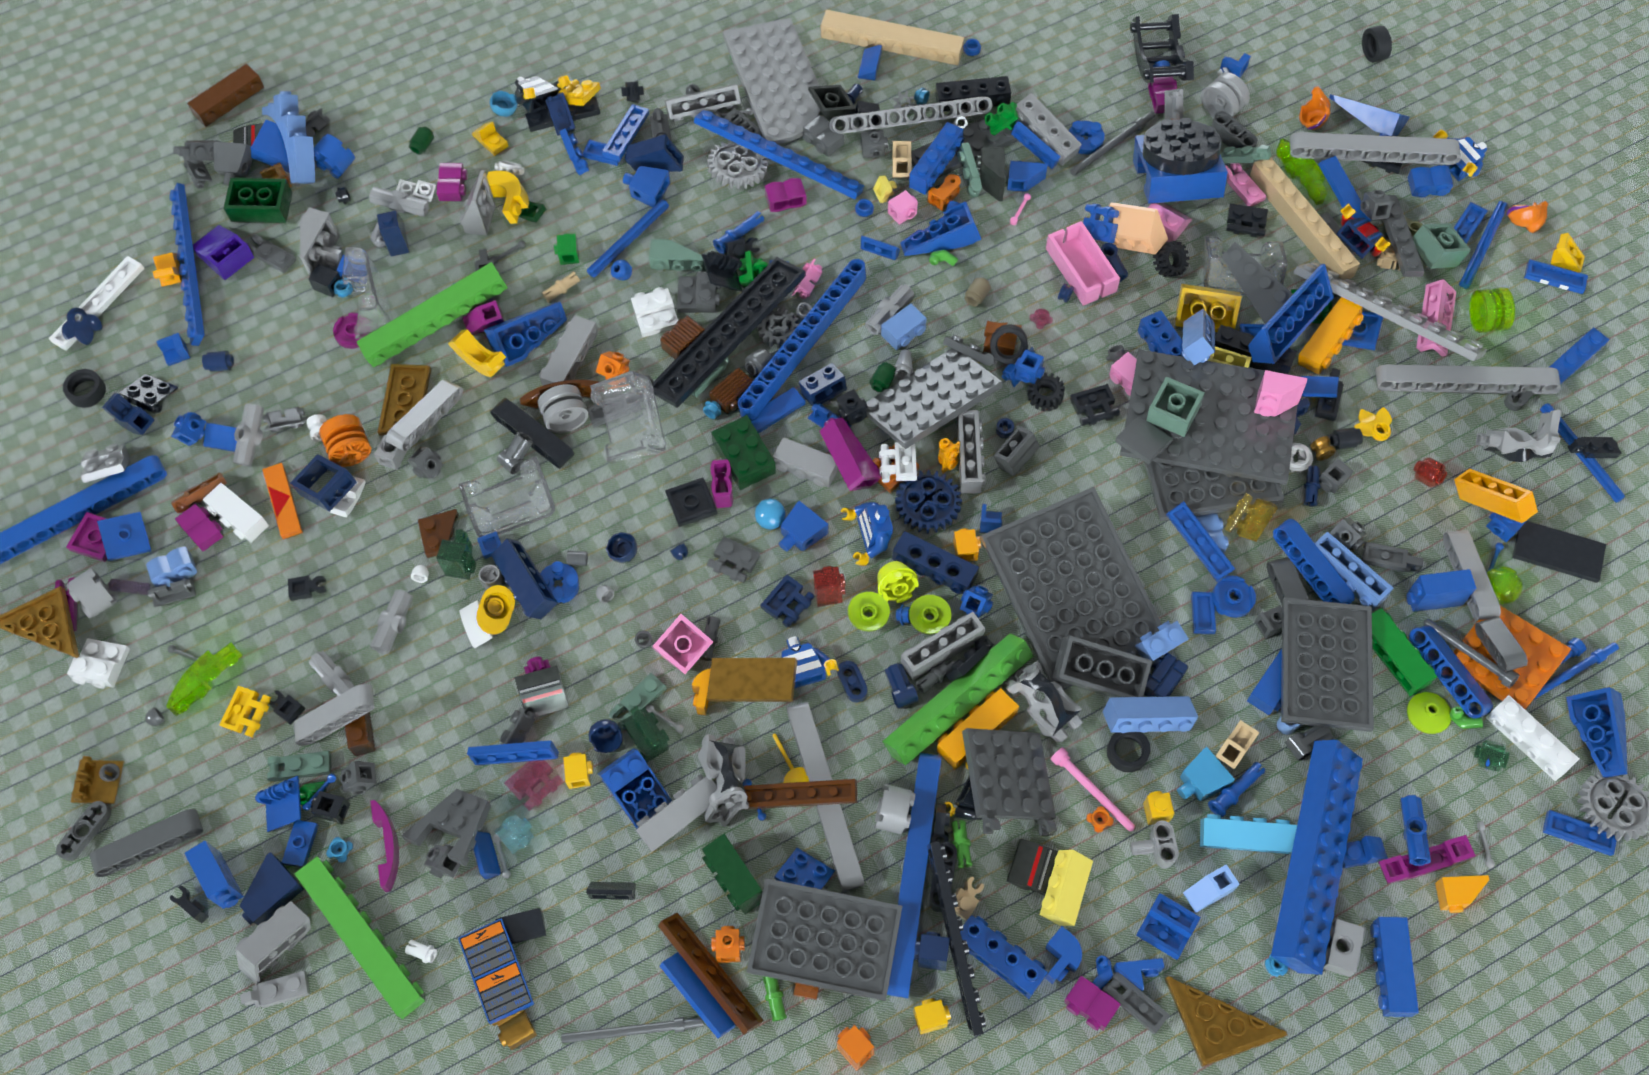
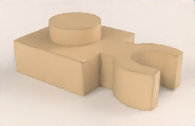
(966, 899)

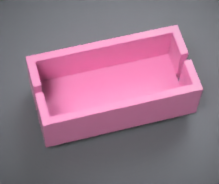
(1082, 263)

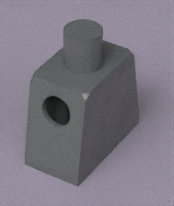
(232, 160)

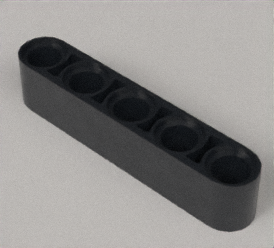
(543, 440)

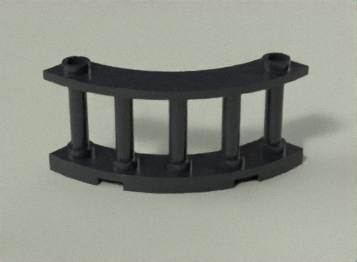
(1181, 68)

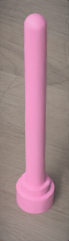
(1062, 759)

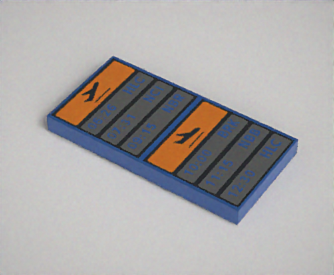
(495, 971)

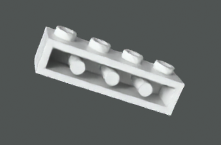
(1532, 738)

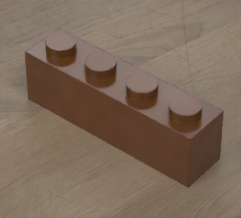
(225, 95)

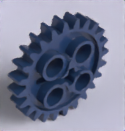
(941, 512)

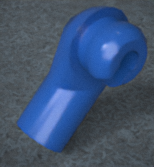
(1104, 972)

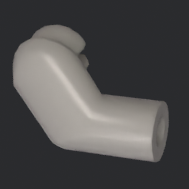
(377, 238)

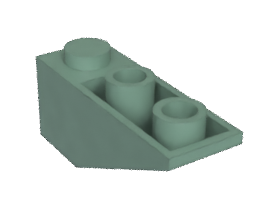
(673, 256)

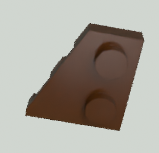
(435, 529)

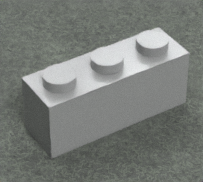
(805, 462)

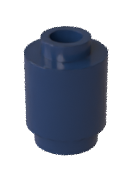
(218, 361)

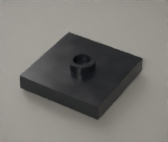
(691, 502)

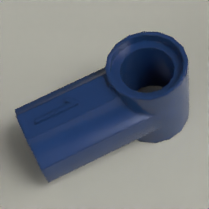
(1115, 261)
(902, 691)

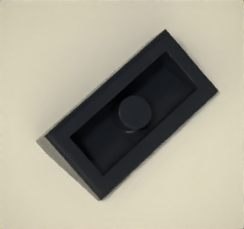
(611, 890)
(525, 925)

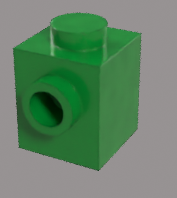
(567, 249)

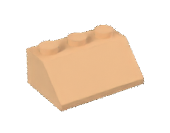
(1139, 229)

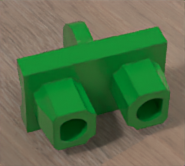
(1004, 118)
(752, 266)

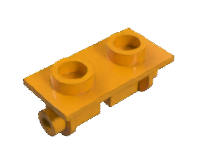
(948, 454)

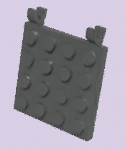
(1009, 778)

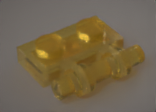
(1255, 521)

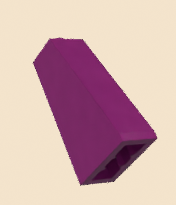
(849, 455)

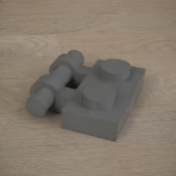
(735, 554)

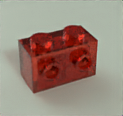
(828, 586)

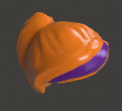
(1315, 111)
(1527, 216)

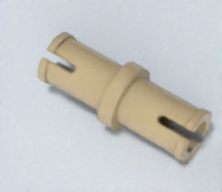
(560, 286)

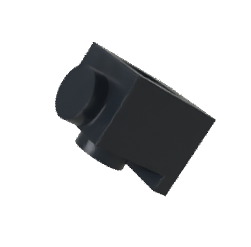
(338, 805)

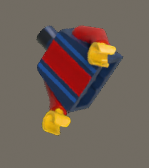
(1361, 234)

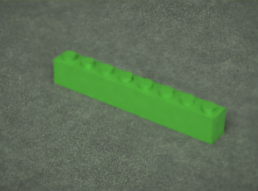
(432, 315)
(957, 699)
(360, 938)

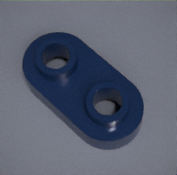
(852, 682)

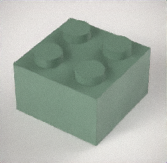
(1440, 245)
(1175, 406)

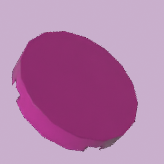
(344, 331)

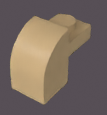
(901, 159)
(1237, 744)

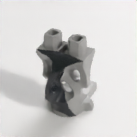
(1518, 445)
(1056, 704)
(720, 762)

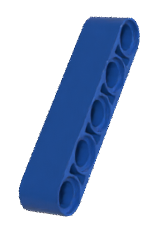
(1312, 563)
(1460, 674)

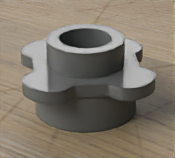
(1116, 353)

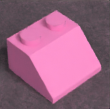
(1173, 220)
(1278, 393)
(682, 644)

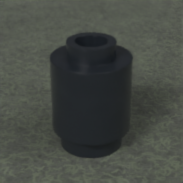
(1346, 438)

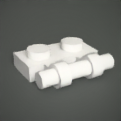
(905, 463)

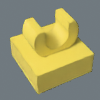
(884, 188)

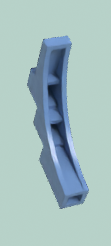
(293, 131)

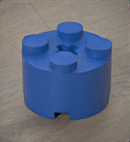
(332, 156)

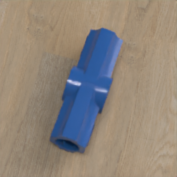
(1416, 841)

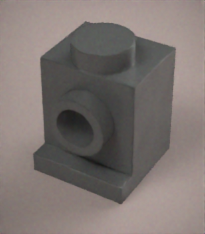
(1335, 476)
(1267, 623)

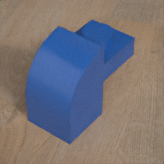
(1067, 951)

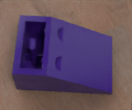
(223, 251)

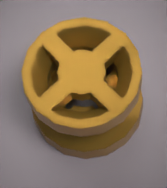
(1323, 448)

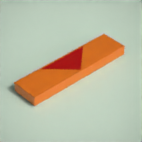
(282, 501)

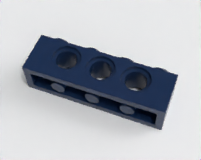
(929, 553)

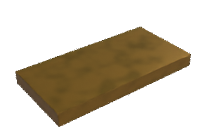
(404, 390)
(752, 680)

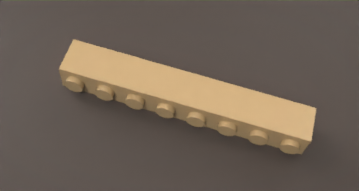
(892, 37)
(1303, 219)

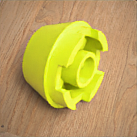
(896, 582)

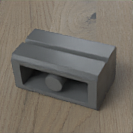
(1016, 451)

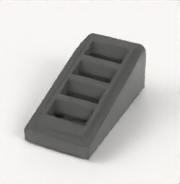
(737, 118)

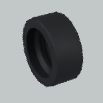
(1376, 43)
(1011, 359)
(89, 399)
(1122, 765)

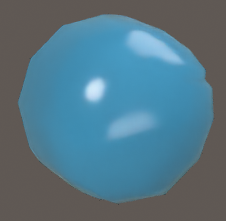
(503, 103)
(770, 514)

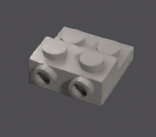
(104, 462)

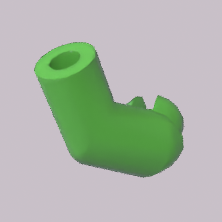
(1463, 721)

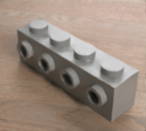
(706, 100)
(1047, 128)
(570, 351)
(970, 452)
(942, 645)
(677, 814)

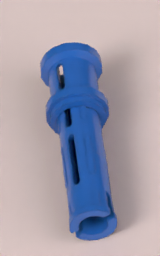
(737, 232)
(1230, 795)

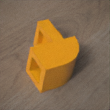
(167, 269)
(700, 686)

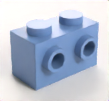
(903, 327)
(1161, 642)

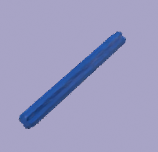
(622, 243)
(1483, 245)
(1591, 463)

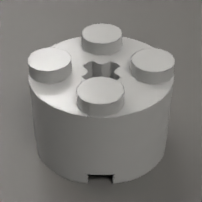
(91, 592)
(893, 809)

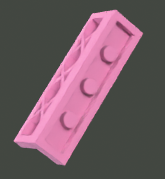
(1433, 307)

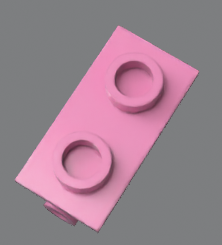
(813, 273)

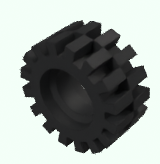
(1179, 259)
(1046, 401)

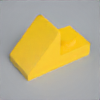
(490, 138)
(1567, 254)

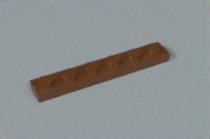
(801, 794)
(710, 973)

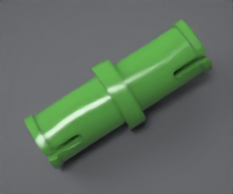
(962, 843)
(774, 997)

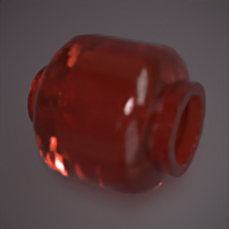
(1430, 472)

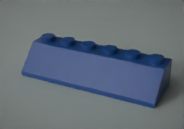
(1292, 318)

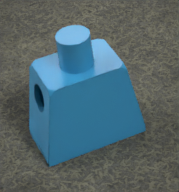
(1204, 777)

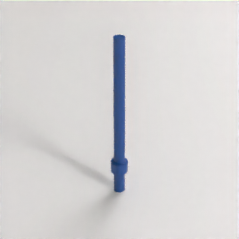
(1595, 657)

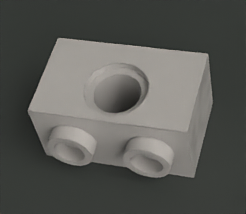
(1351, 937)

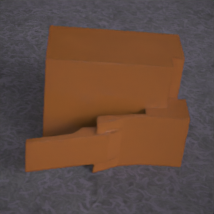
(1005, 344)

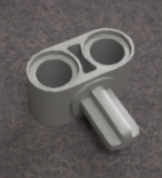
(1158, 844)

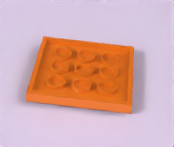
(1542, 653)

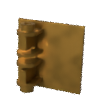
(89, 785)

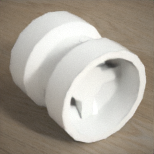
(314, 424)

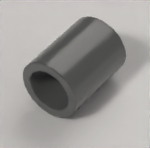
(577, 558)

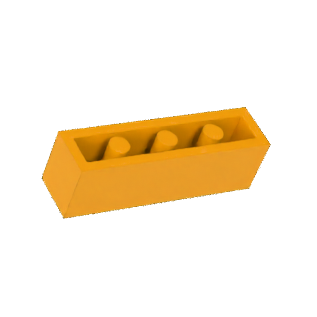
(1330, 335)
(1496, 495)
(990, 715)

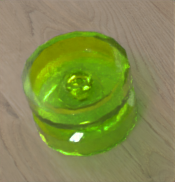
(1492, 310)

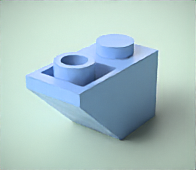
(1211, 888)

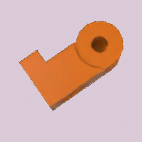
(945, 193)

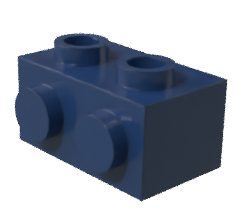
(823, 385)
(932, 951)

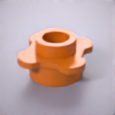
(1104, 815)

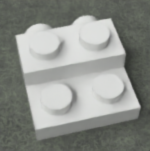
(654, 311)
(98, 663)

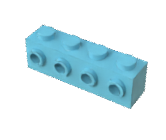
(1247, 835)

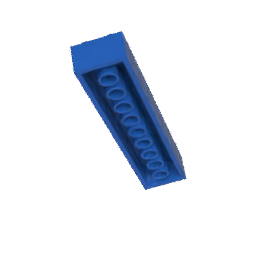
(1317, 858)

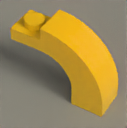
(507, 185)
(476, 355)

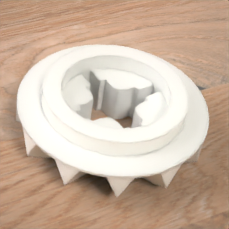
(511, 167)
(1304, 455)

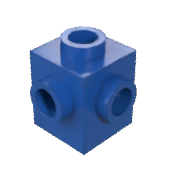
(1029, 367)
(189, 428)
(1503, 526)
(971, 604)

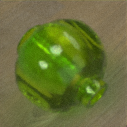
(1505, 584)

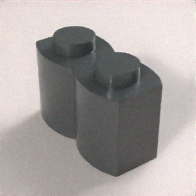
(819, 134)

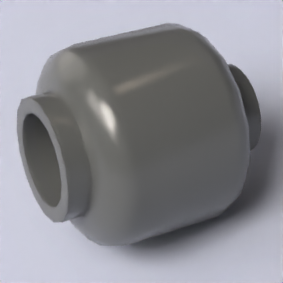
(757, 361)

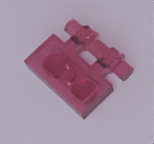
(528, 778)

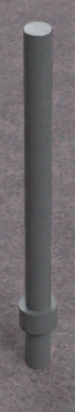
(1138, 124)
(679, 1025)

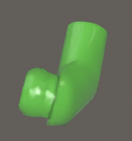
(942, 255)

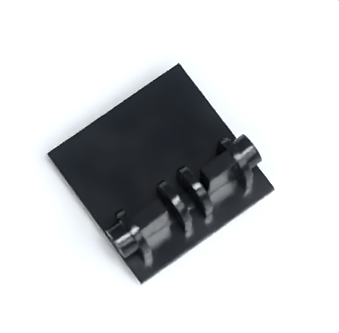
(722, 270)
(148, 393)

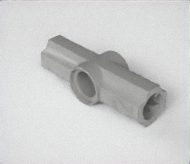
(399, 201)
(888, 308)
(248, 435)
(391, 622)
(331, 675)

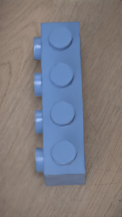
(1198, 337)
(1360, 578)
(1150, 714)

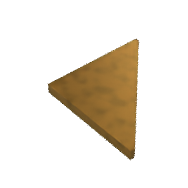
(44, 622)
(1217, 1027)

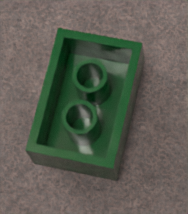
(258, 200)
(744, 451)
(732, 874)

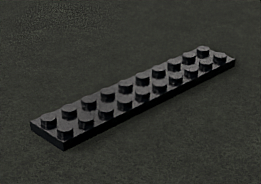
(727, 331)

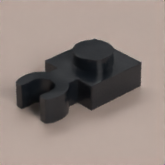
(738, 247)
(303, 587)
(286, 707)

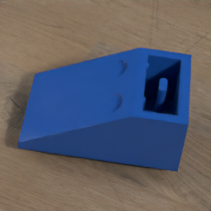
(634, 786)

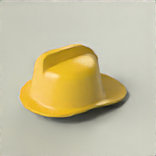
(495, 609)

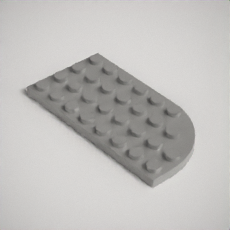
(774, 77)

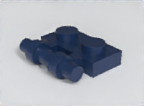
(781, 598)

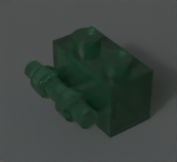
(456, 556)
(645, 733)

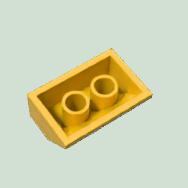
(1218, 303)

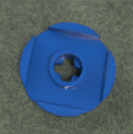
(1094, 133)
(569, 579)
(1229, 607)

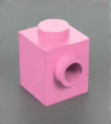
(902, 207)

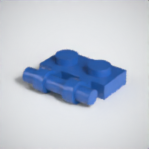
(1101, 230)

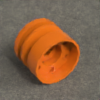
(345, 440)

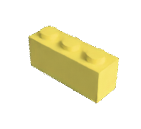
(1066, 887)

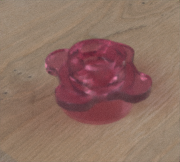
(1041, 313)

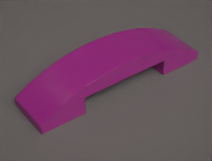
(1442, 856)
(388, 870)

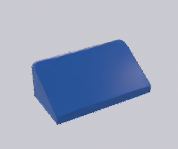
(870, 63)
(879, 248)
(220, 437)
(486, 856)

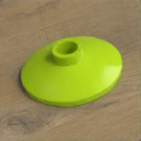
(872, 603)
(926, 606)
(1423, 719)

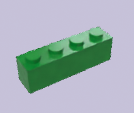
(1399, 654)

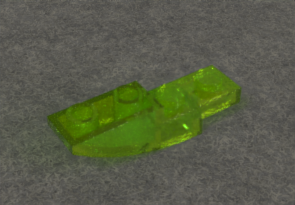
(1305, 169)
(194, 682)

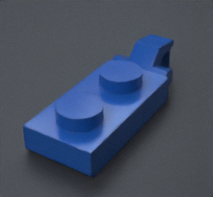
(574, 152)

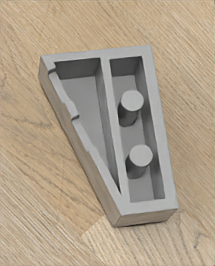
(270, 940)

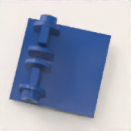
(281, 803)
(804, 871)

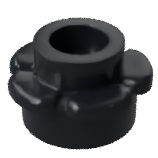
(343, 195)

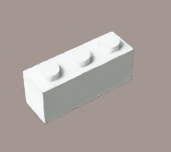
(235, 513)

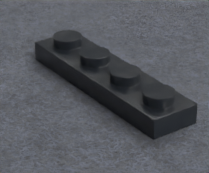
(542, 118)

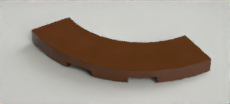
(531, 398)

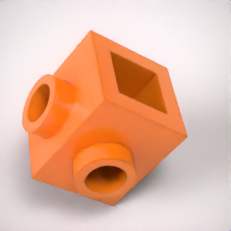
(612, 364)
(730, 952)

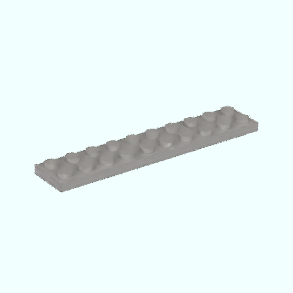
(1398, 314)

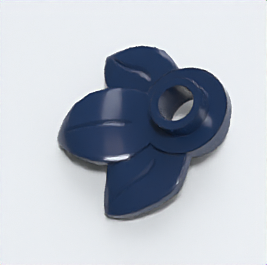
(80, 329)

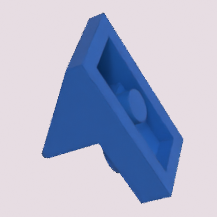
(1363, 852)
(1134, 969)

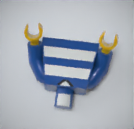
(1471, 156)
(874, 527)
(810, 663)

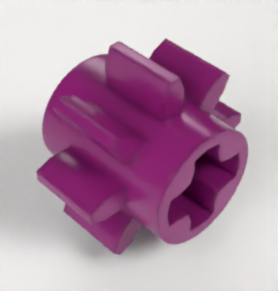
(536, 664)

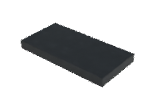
(1559, 551)

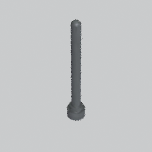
(1507, 678)

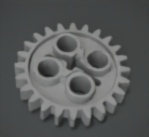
(736, 165)
(1597, 792)

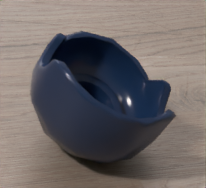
(622, 547)
(605, 736)

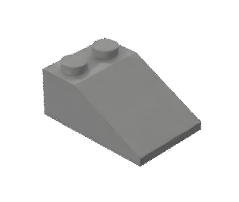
(478, 207)
(315, 232)

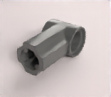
(513, 455)
(1302, 743)

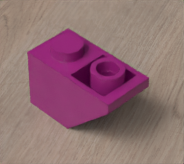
(483, 317)

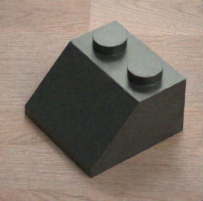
(832, 101)
(992, 171)

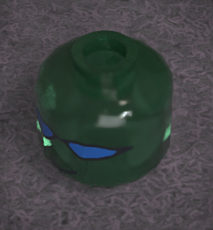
(1492, 755)

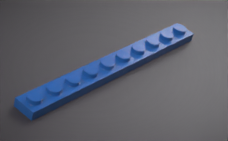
(779, 154)
(187, 265)

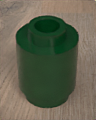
(421, 140)
(882, 377)

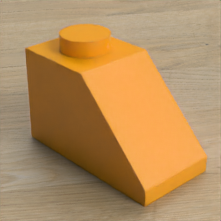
(1459, 892)

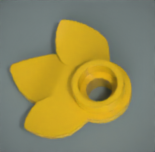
(1372, 423)

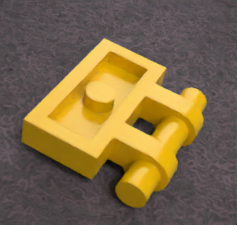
(580, 93)
(240, 708)

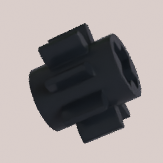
(632, 91)

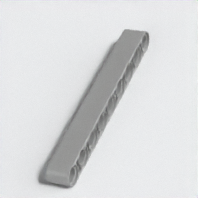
(919, 111)
(1375, 148)
(1467, 379)
(831, 816)

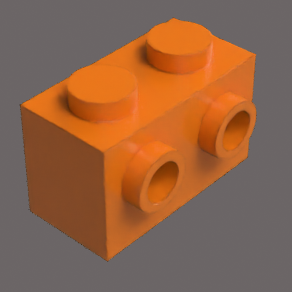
(855, 1046)

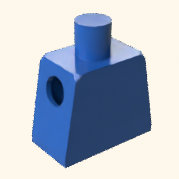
(648, 184)
(802, 528)

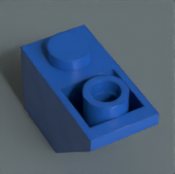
(1025, 175)

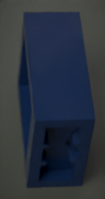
(327, 496)

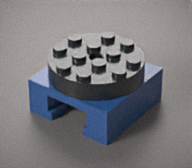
(1180, 161)

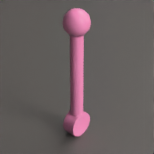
(1013, 221)

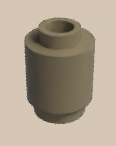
(977, 291)

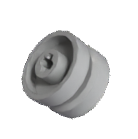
(1225, 94)
(562, 408)

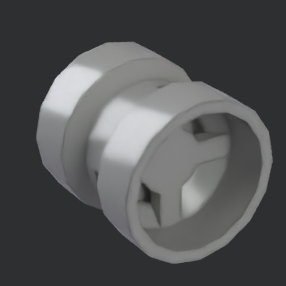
(489, 573)

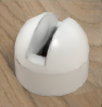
(420, 573)

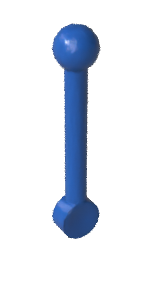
(1499, 546)
(330, 779)
(761, 815)

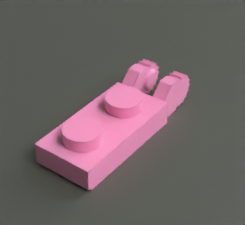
(1244, 185)

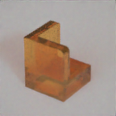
(275, 172)

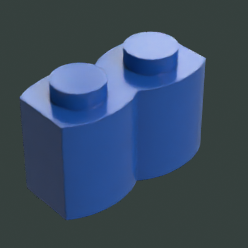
(1429, 181)

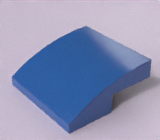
(1168, 926)

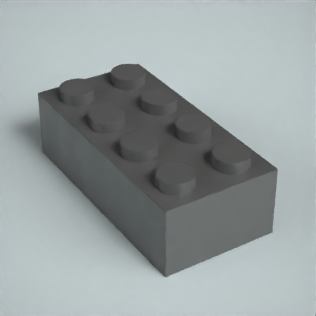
(1101, 668)

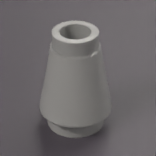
(904, 365)

